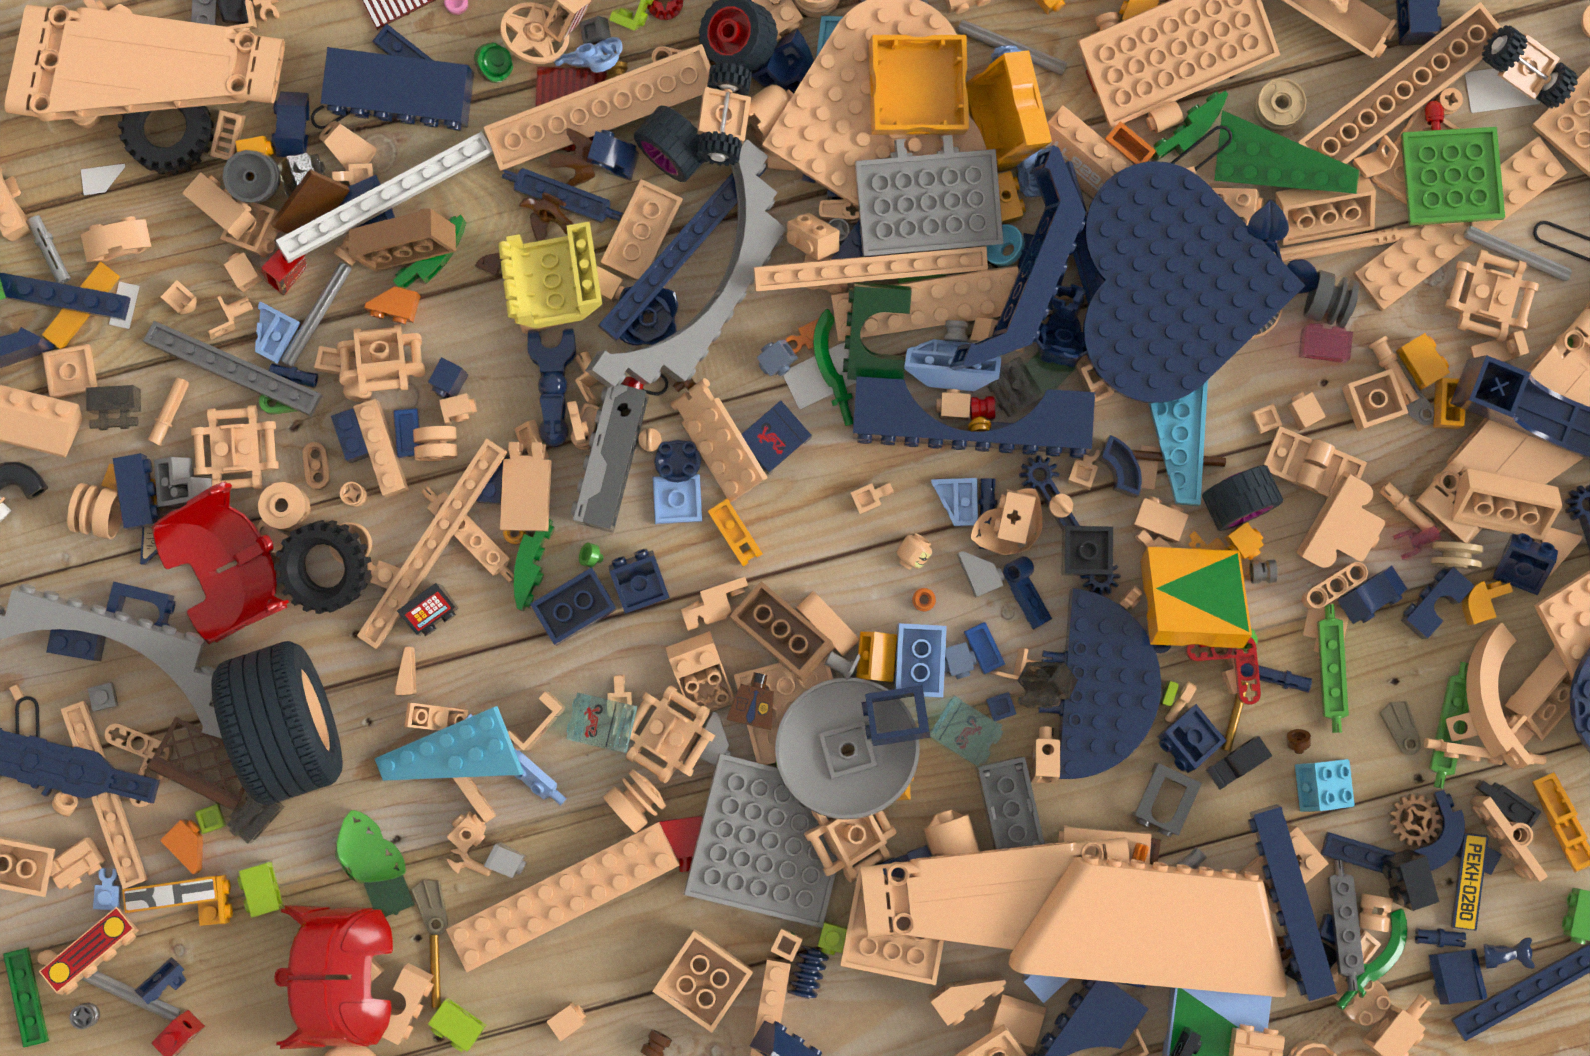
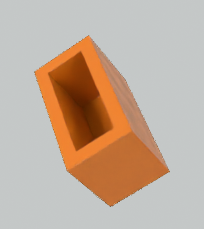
(1130, 144)

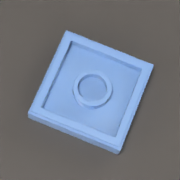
(677, 501)

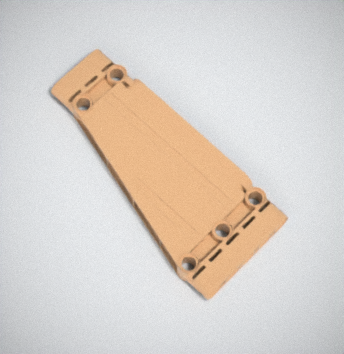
(134, 64)
(1510, 452)
(973, 895)

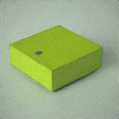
(1169, 693)
(210, 818)

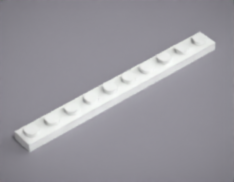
(384, 197)

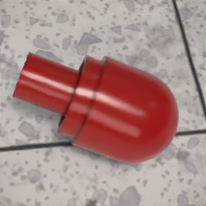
(1434, 114)

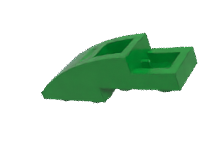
(1197, 122)
(430, 267)
(526, 573)

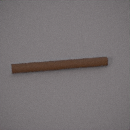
(1157, 456)

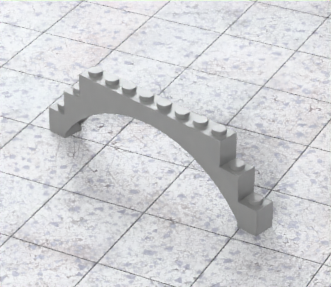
(754, 241)
(171, 650)

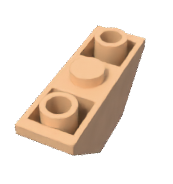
(432, 716)

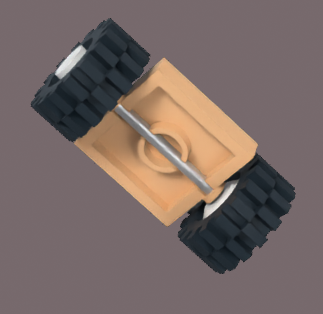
(1529, 67)
(724, 114)

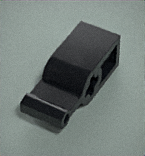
(1239, 762)

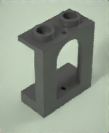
(1145, 805)

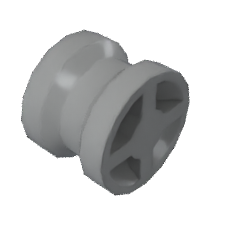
(956, 331)

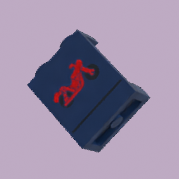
(775, 436)

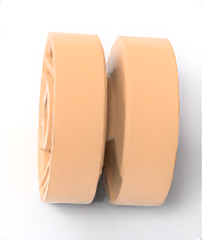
(436, 443)

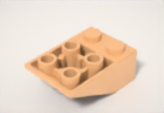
(700, 672)
(959, 997)

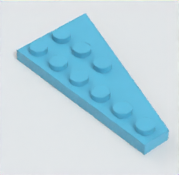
(1181, 441)
(465, 749)

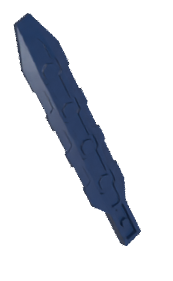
(69, 769)

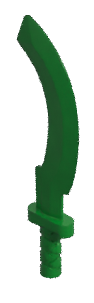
(827, 367)
(1384, 961)

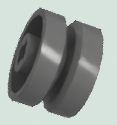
(238, 170)

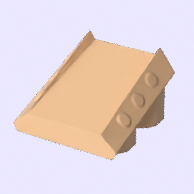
(1020, 1018)

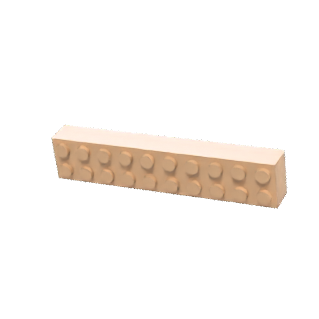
(1405, 88)

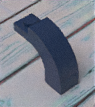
(1451, 835)

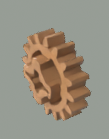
(1423, 816)

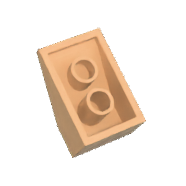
(25, 866)

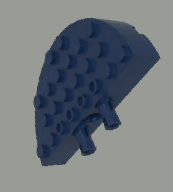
(1114, 690)

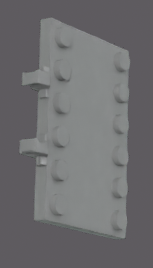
(928, 200)

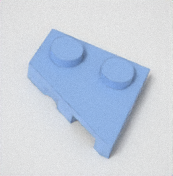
(274, 332)
(959, 499)

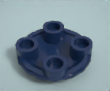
(677, 460)

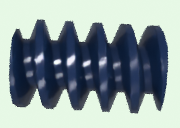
(809, 973)

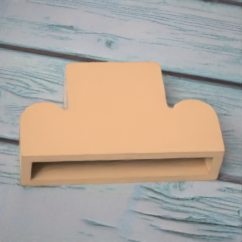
(1343, 524)

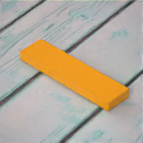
(69, 322)

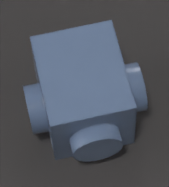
(776, 358)
(959, 660)

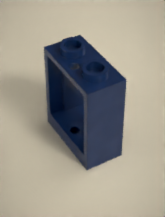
(901, 735)

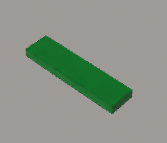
(25, 997)

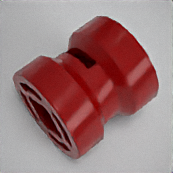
(982, 407)

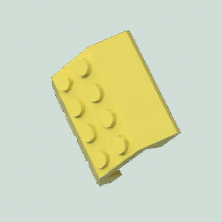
(551, 278)

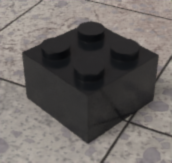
(1087, 550)
(1410, 879)

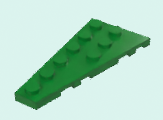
(1273, 160)

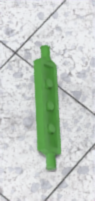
(1333, 668)
(1454, 704)

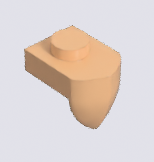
(180, 299)

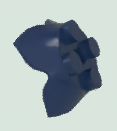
(664, 309)
(1061, 341)

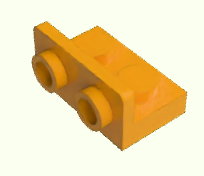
(219, 910)

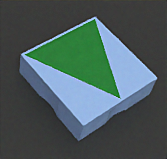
(1213, 1017)

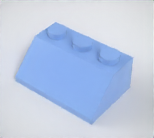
(920, 658)

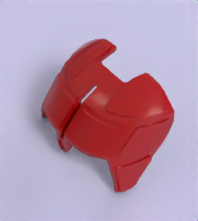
(207, 537)
(335, 944)

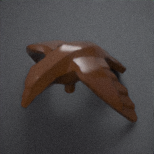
(577, 161)
(544, 212)

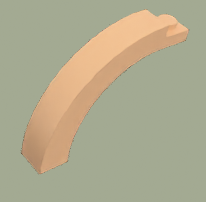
(1484, 697)

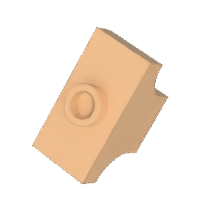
(1092, 381)

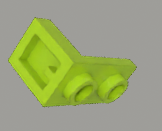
(625, 16)

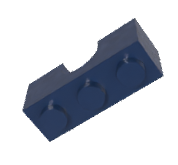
(1421, 616)

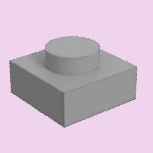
(102, 697)

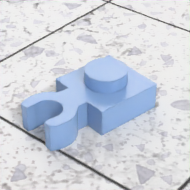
(107, 895)

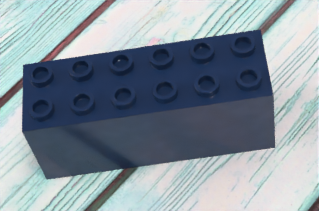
(397, 88)

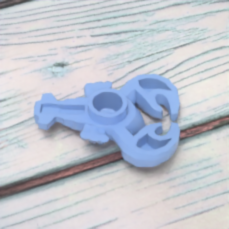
(593, 56)

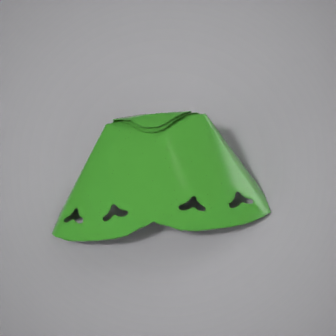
(366, 852)

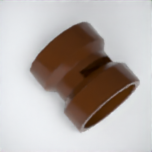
(656, 1045)

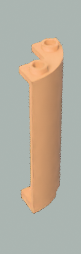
(1359, 26)

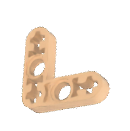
(146, 752)

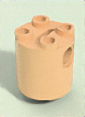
(951, 834)

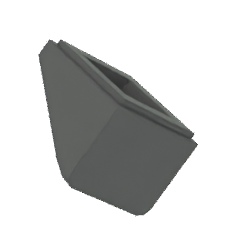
(595, 30)

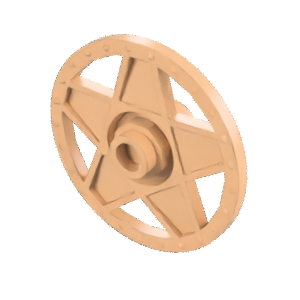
(530, 34)

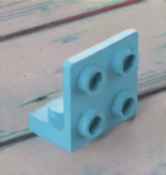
(1324, 785)

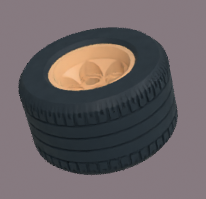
(276, 723)

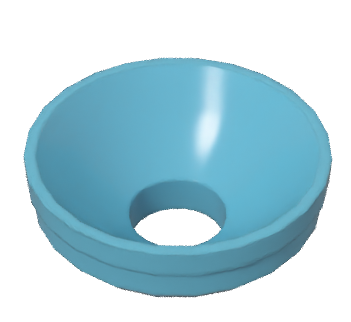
(1011, 236)

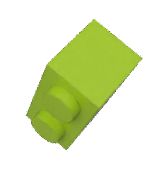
(260, 889)
(456, 1025)

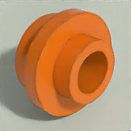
(924, 592)

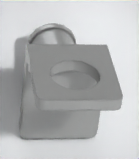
(846, 667)

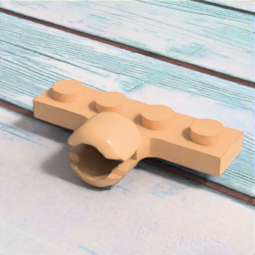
(329, 362)

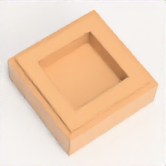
(1266, 419)

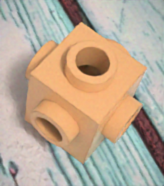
(467, 831)

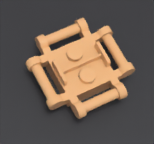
(1491, 295)
(380, 356)
(235, 447)
(669, 734)
(851, 842)

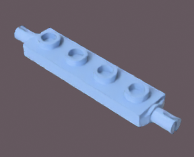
(537, 780)

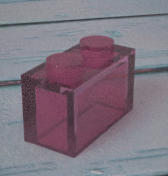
(1325, 343)

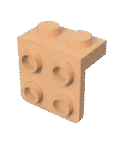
(1241, 201)

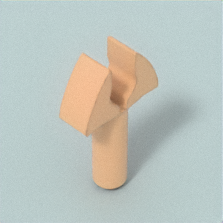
(1184, 697)
(469, 863)

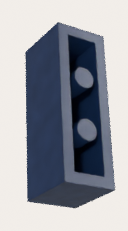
(136, 491)

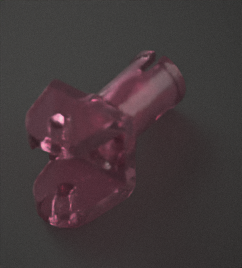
(1419, 539)

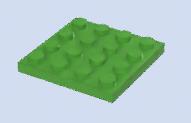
(1452, 176)

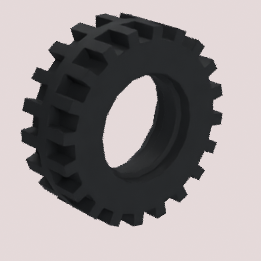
(168, 158)
(295, 575)

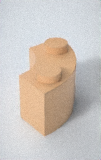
(115, 239)

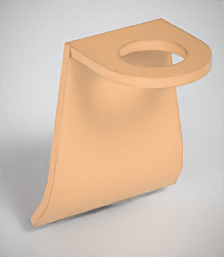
(346, 145)

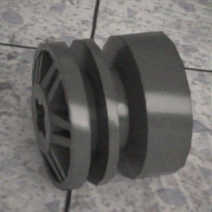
(1335, 300)

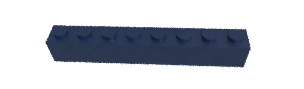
(1292, 902)

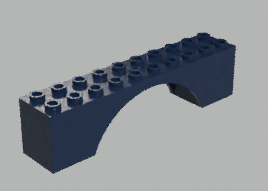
(1523, 404)
(1055, 426)
(1096, 1018)

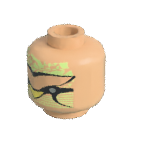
(914, 551)

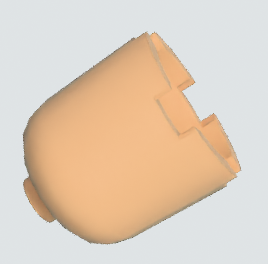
(766, 109)

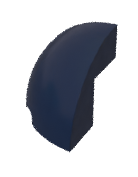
(788, 63)

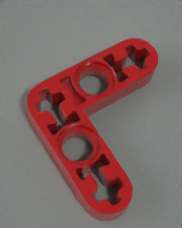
(1239, 659)

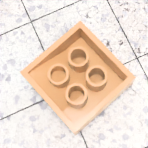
(703, 980)

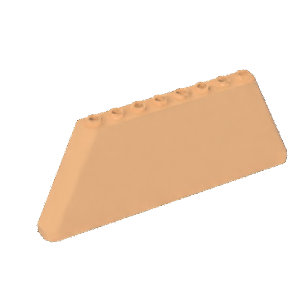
(1156, 928)

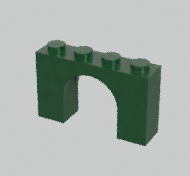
(866, 301)

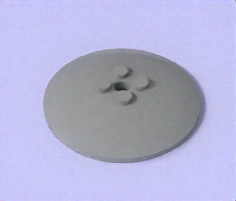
(812, 742)

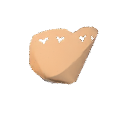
(1005, 547)

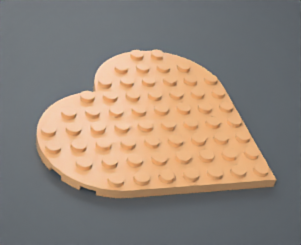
(829, 113)

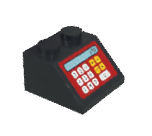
(428, 610)

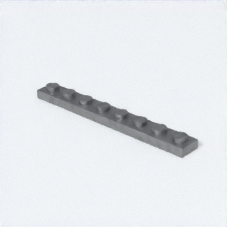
(232, 368)

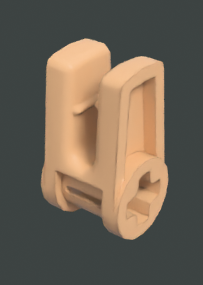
(837, 209)
(587, 414)

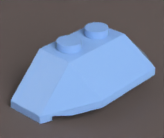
(931, 364)

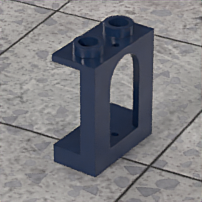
(163, 601)

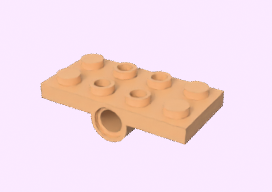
(1309, 462)
(1512, 847)

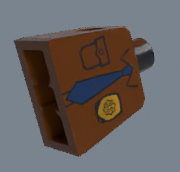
(753, 704)

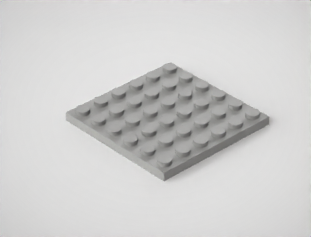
(755, 847)

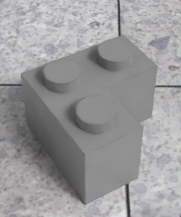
(176, 482)

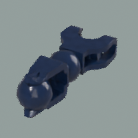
(552, 383)

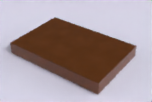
(309, 201)

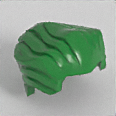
(493, 62)

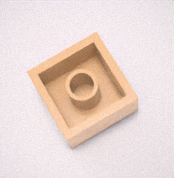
(1375, 400)

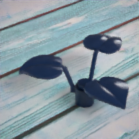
(1271, 226)

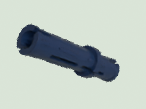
(987, 498)
(1284, 679)

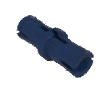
(293, 374)
(1440, 937)

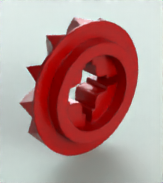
(672, 9)

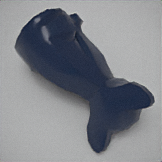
(1502, 954)

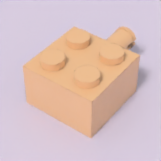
(1398, 1029)

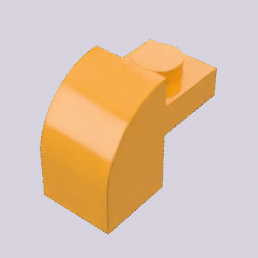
(1477, 603)

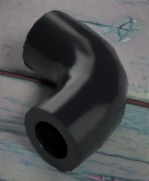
(23, 476)

